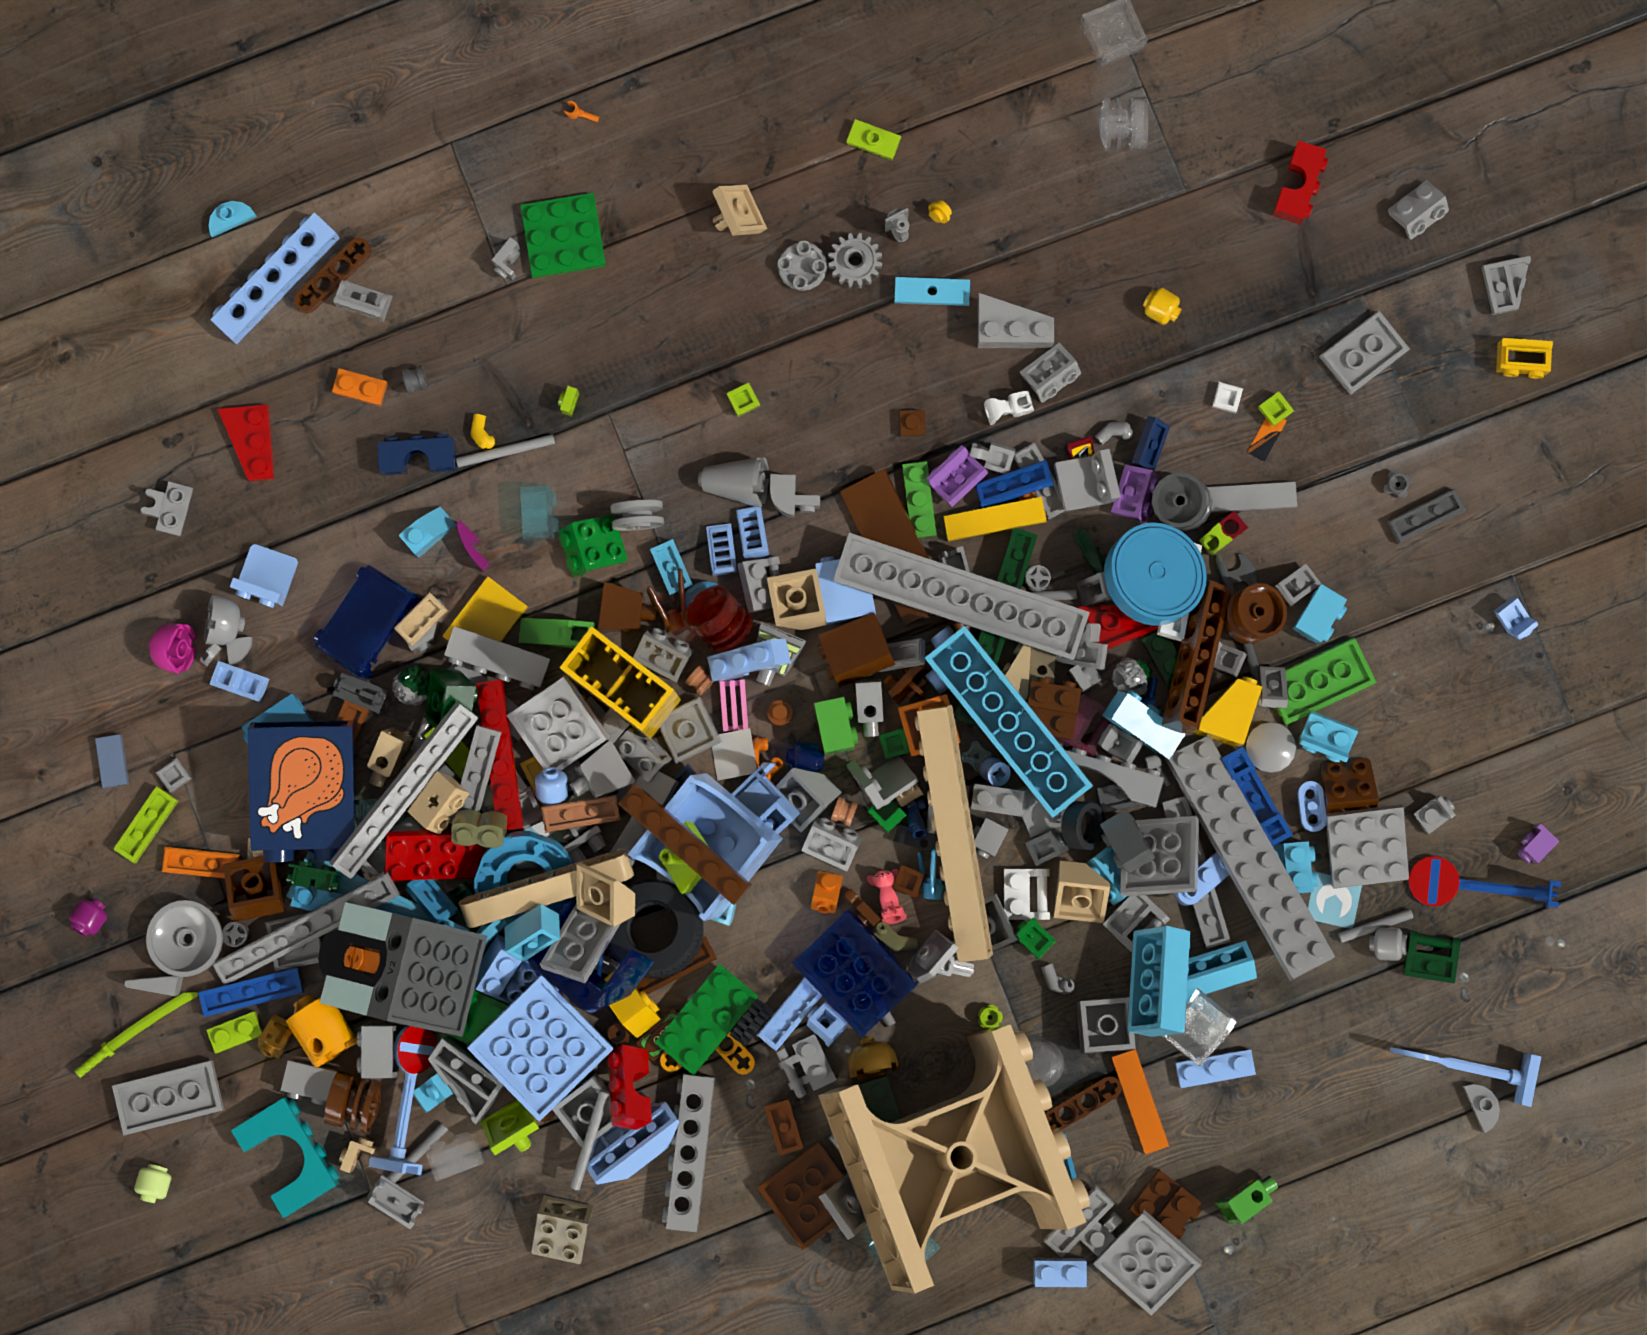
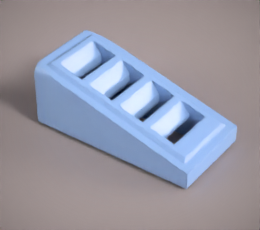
(762, 551)
(725, 569)

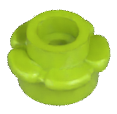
(992, 1010)

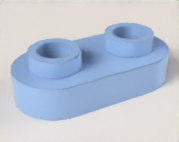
(1312, 806)

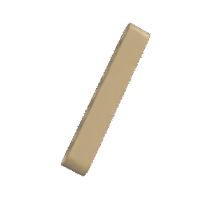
(539, 889)

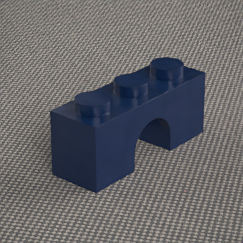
(395, 454)

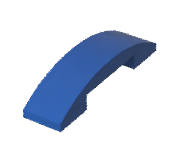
(1244, 773)

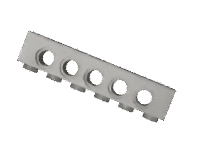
(689, 1219)

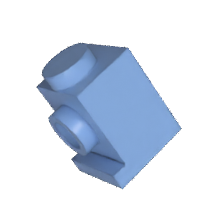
(827, 1014)

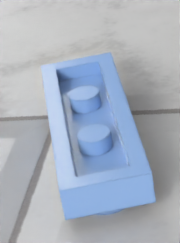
(1216, 1068)

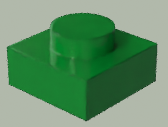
(894, 743)

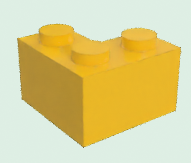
(636, 1012)

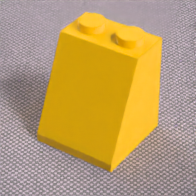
(1231, 713)

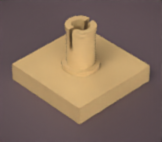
(738, 211)

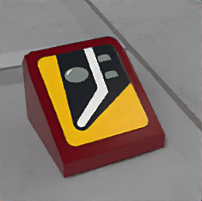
(1080, 448)

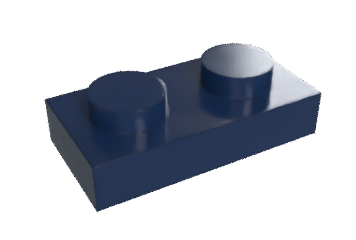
(1151, 443)

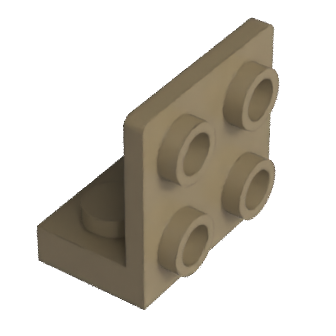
(561, 1229)

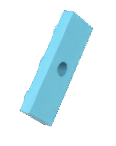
(915, 291)

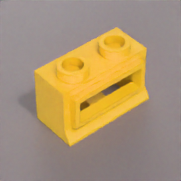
(1513, 369)

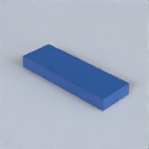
(1014, 484)

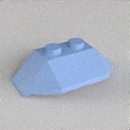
(625, 1151)

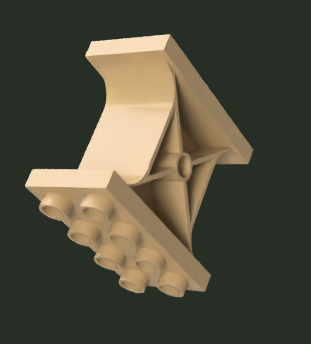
(995, 1147)

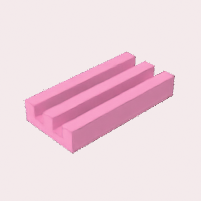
(732, 683)

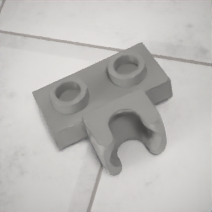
(169, 508)
(1089, 652)

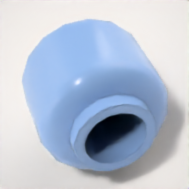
(551, 786)

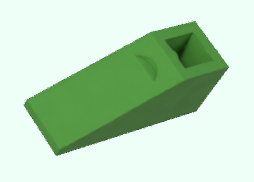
(553, 632)

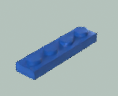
(251, 992)

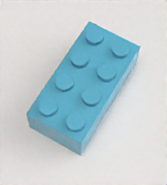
(1159, 981)

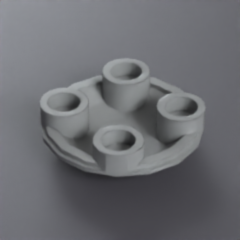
(802, 266)
(1270, 747)

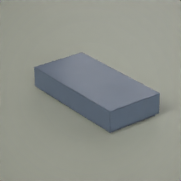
(112, 761)

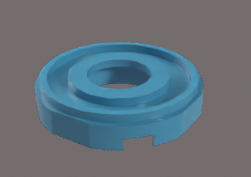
(516, 848)

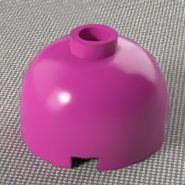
(172, 647)

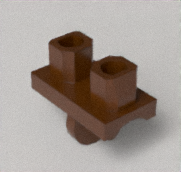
(909, 685)

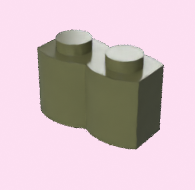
(476, 828)

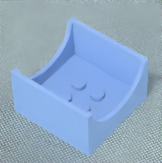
(726, 828)

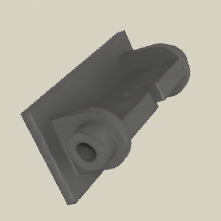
(359, 692)

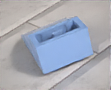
(503, 974)

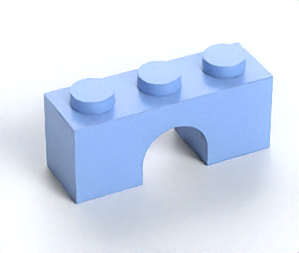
(749, 658)

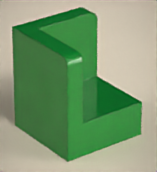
(887, 816)

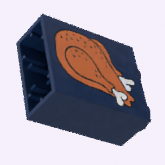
(301, 787)

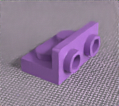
(1136, 493)

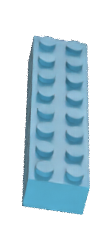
(1008, 721)

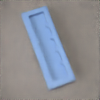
(789, 1014)

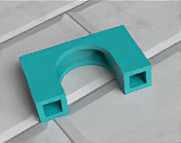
(316, 1176)

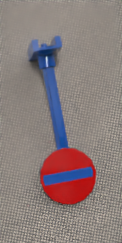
(1436, 882)

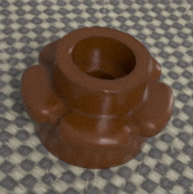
(613, 1038)

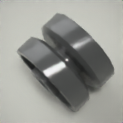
(1169, 493)

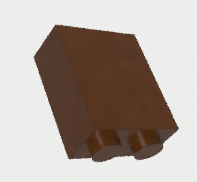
(855, 650)

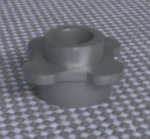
(1404, 481)

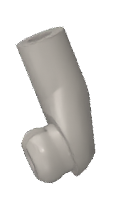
(1114, 429)
(1057, 983)

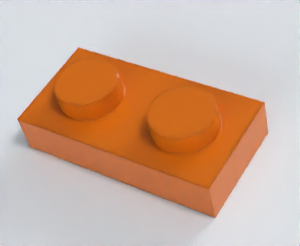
(359, 387)

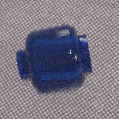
(805, 756)

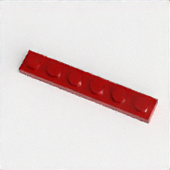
(503, 771)

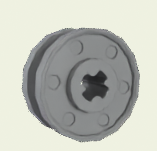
(637, 515)

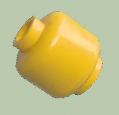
(1162, 306)

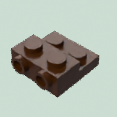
(1055, 705)
(1167, 1203)

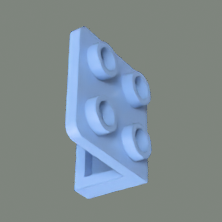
(265, 576)

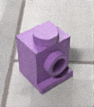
(1537, 844)

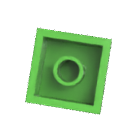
(835, 727)

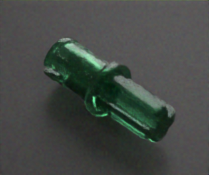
(1090, 551)

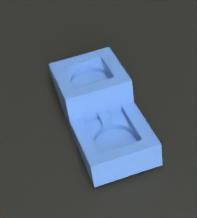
(239, 681)

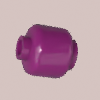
(88, 917)

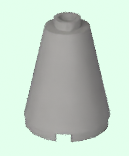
(737, 480)

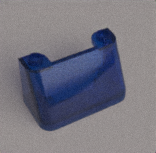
(365, 621)

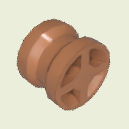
(700, 680)
(844, 811)

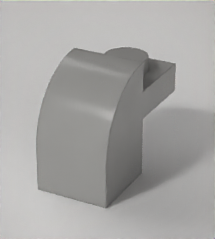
(785, 498)

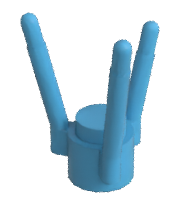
(933, 887)

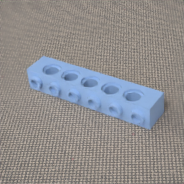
(272, 292)

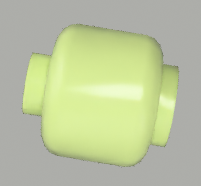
(152, 1183)

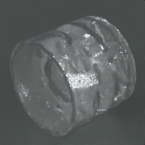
(1124, 123)

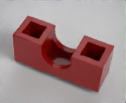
(1294, 203)
(628, 1107)

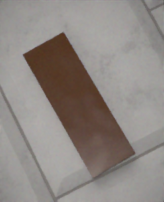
(884, 520)

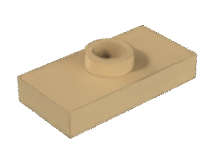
(421, 619)

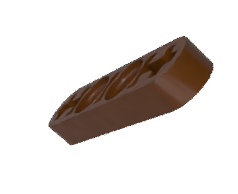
(335, 278)
(1075, 1102)

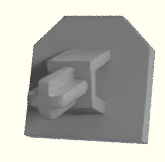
(936, 957)

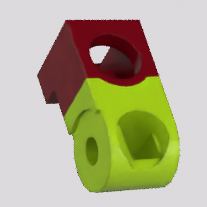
(1223, 533)

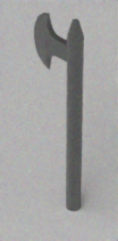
(1247, 574)

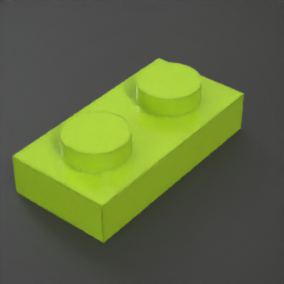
(235, 1032)

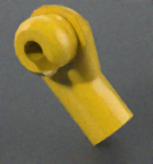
(478, 433)

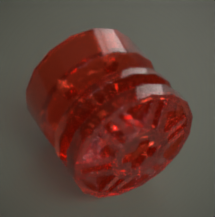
(718, 618)

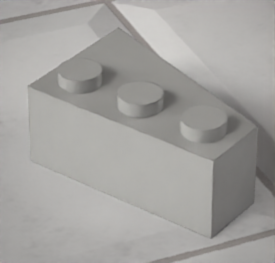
(1012, 326)

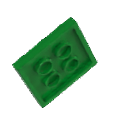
(563, 235)

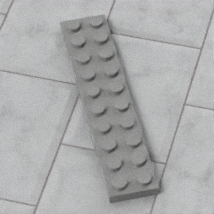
(961, 596)
(1249, 858)

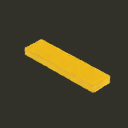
(995, 519)

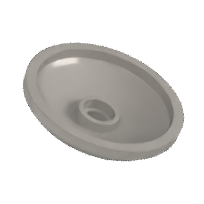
(167, 938)

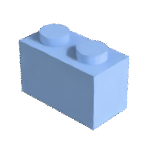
(1059, 1272)

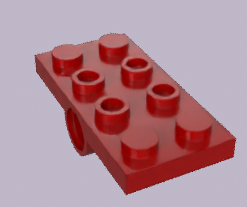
(429, 856)

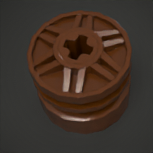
(353, 1102)

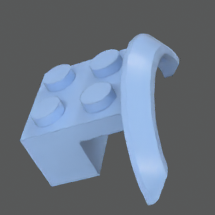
(765, 799)

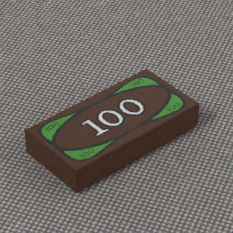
(653, 1034)

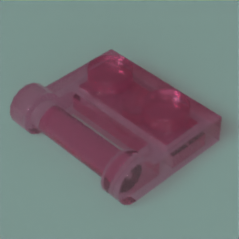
(1086, 712)

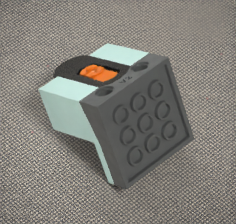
(401, 969)

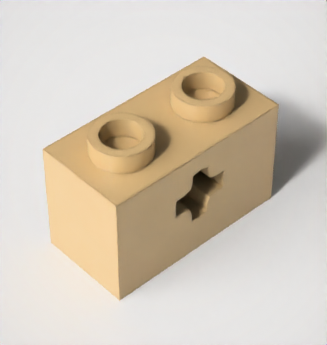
(438, 802)

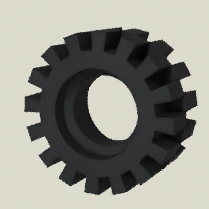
(751, 1022)

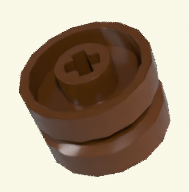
(1255, 613)

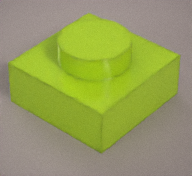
(743, 399)
(568, 400)
(1275, 409)

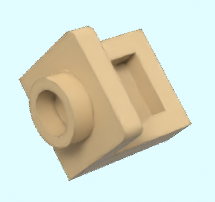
(350, 1156)

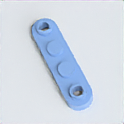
(1210, 874)

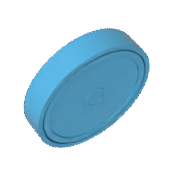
(1155, 574)

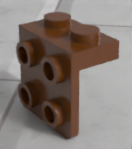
(1349, 785)

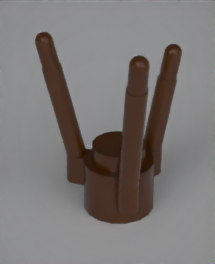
(672, 618)

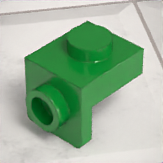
(1034, 938)

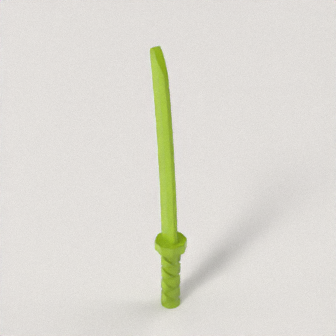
(109, 1048)

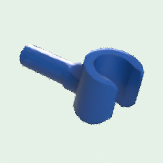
(1151, 694)

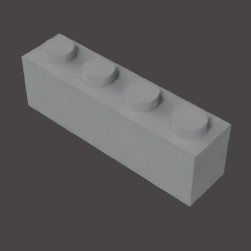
(497, 657)

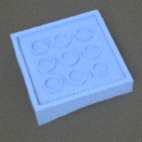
(540, 1047)

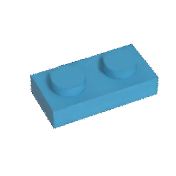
(431, 900)

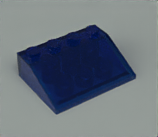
(855, 973)

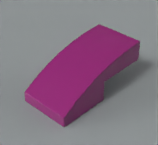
(469, 541)

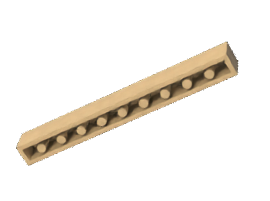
(954, 833)

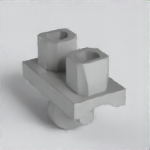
(592, 837)

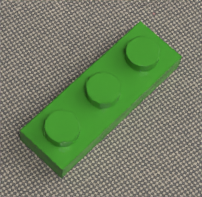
(919, 499)

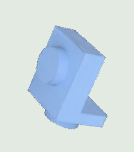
(1515, 618)

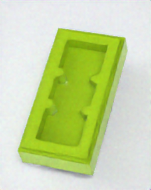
(873, 140)

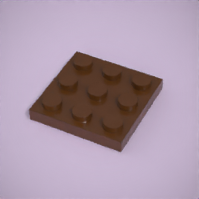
(796, 1193)

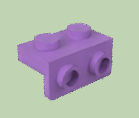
(956, 476)

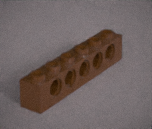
(1196, 660)

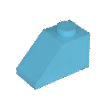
(427, 531)

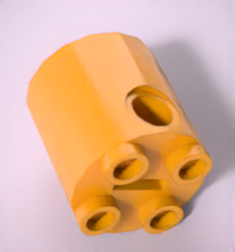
(320, 1030)

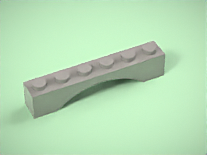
(1139, 786)

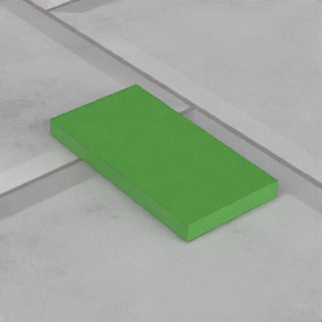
(1325, 680)

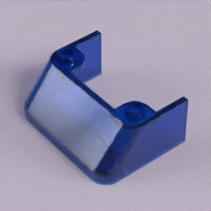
(596, 992)

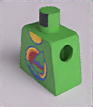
(1239, 1205)

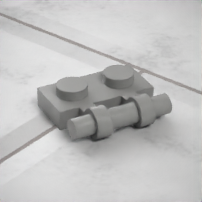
(813, 1062)

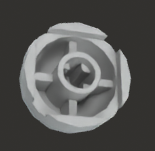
(222, 621)

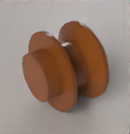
(780, 713)

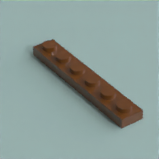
(685, 844)

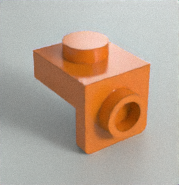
(826, 892)

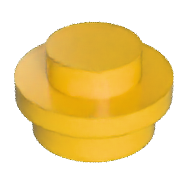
(939, 211)

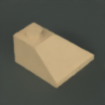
(797, 600)
(1080, 893)
(603, 896)

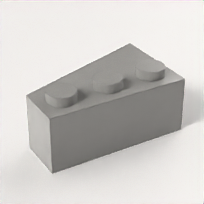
(466, 1077)

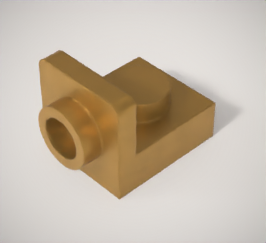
(274, 1037)

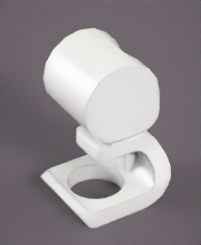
(1017, 404)

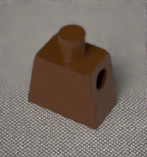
(623, 609)

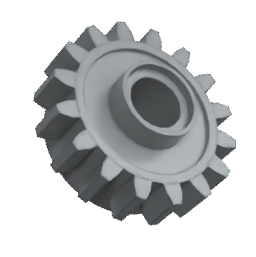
(861, 249)

